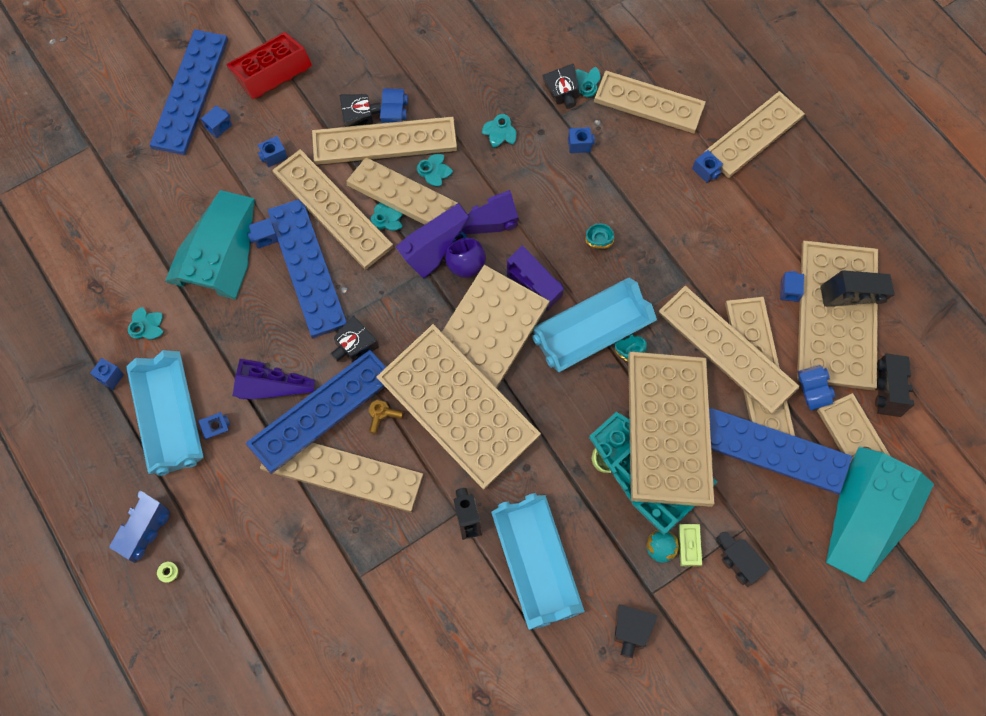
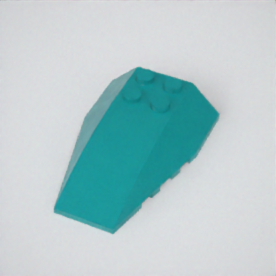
(216, 247)
(613, 445)
(874, 511)

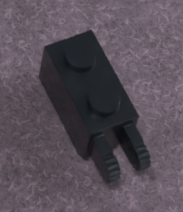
(741, 559)

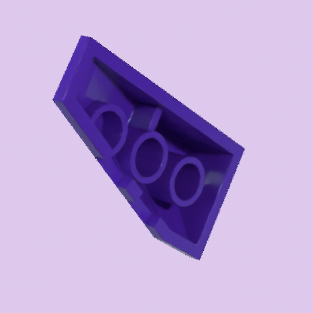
(494, 216)
(429, 243)
(257, 381)

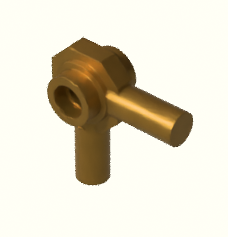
(378, 411)

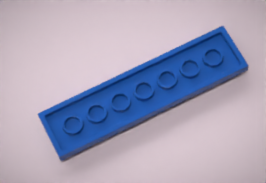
(189, 92)
(307, 268)
(317, 412)
(778, 451)

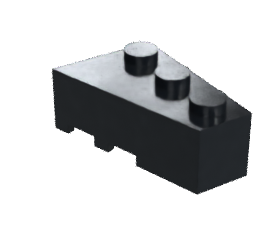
(857, 288)
(893, 385)

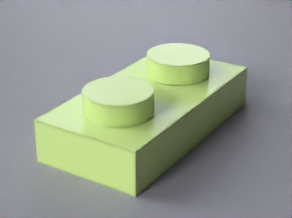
(690, 545)

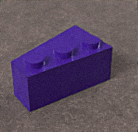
(532, 275)

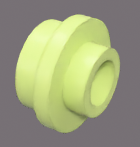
(171, 576)

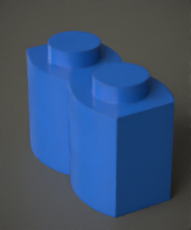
(393, 105)
(815, 387)

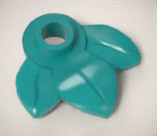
(588, 80)
(499, 133)
(437, 170)
(386, 218)
(148, 323)

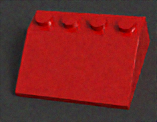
(269, 65)

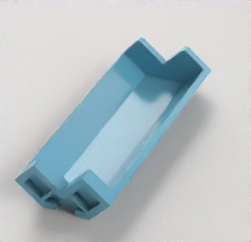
(593, 324)
(164, 413)
(537, 561)

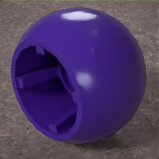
(465, 257)

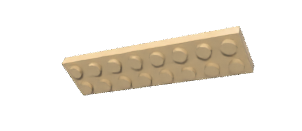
(384, 140)
(333, 209)
(752, 322)
(729, 350)
(354, 476)

